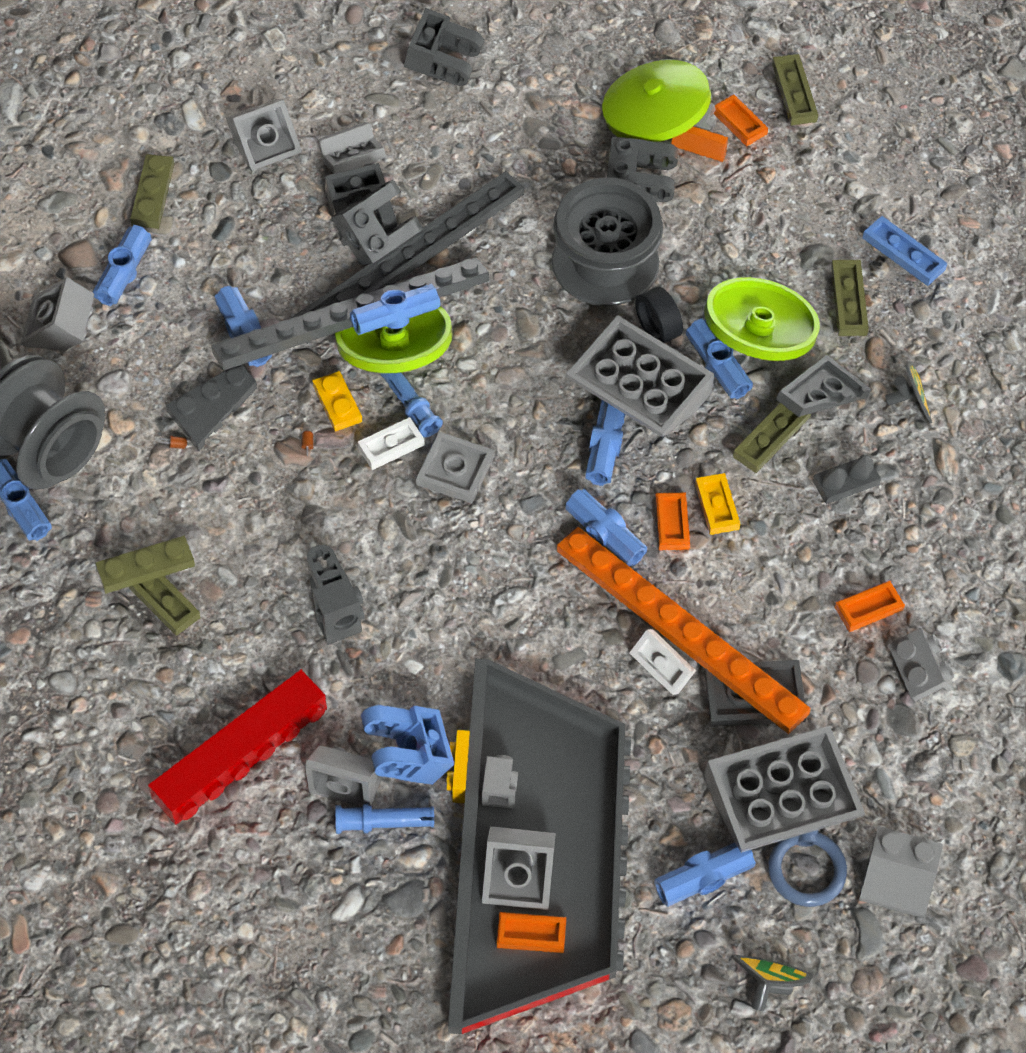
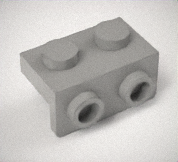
(351, 148)
(921, 664)

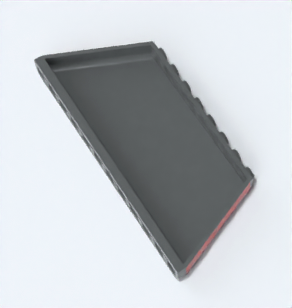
(566, 786)

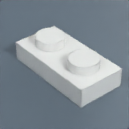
(391, 443)
(662, 661)

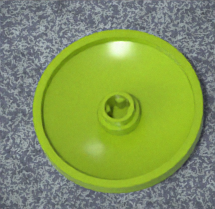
(657, 101)
(761, 319)
(399, 349)

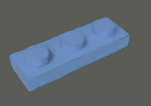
(904, 250)

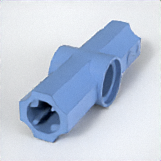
(122, 265)
(395, 309)
(238, 317)
(726, 368)
(605, 444)
(24, 511)
(606, 527)
(703, 874)

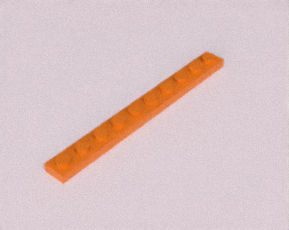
(684, 630)

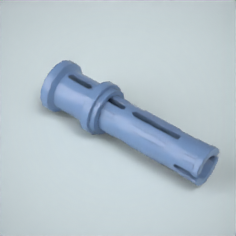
(415, 406)
(368, 818)

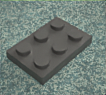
(730, 709)

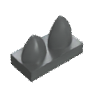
(846, 479)

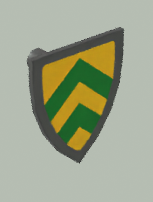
(907, 392)
(772, 978)

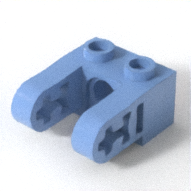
(421, 743)

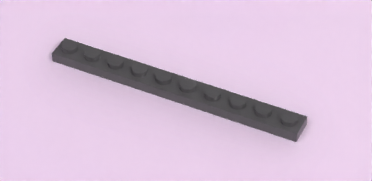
(427, 243)
(336, 317)

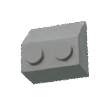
(264, 134)
(58, 316)
(342, 776)
(518, 868)
(900, 872)

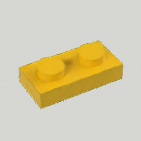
(337, 401)
(717, 504)
(457, 779)

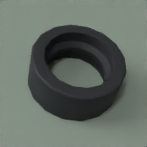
(659, 314)

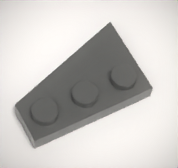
(822, 388)
(209, 404)

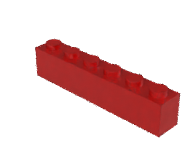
(238, 747)

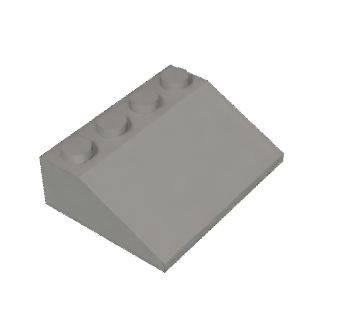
(642, 377)
(783, 789)

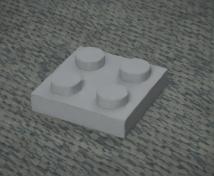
(455, 467)

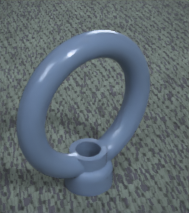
(806, 840)

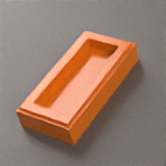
(740, 120)
(702, 143)
(672, 521)
(869, 606)
(531, 932)

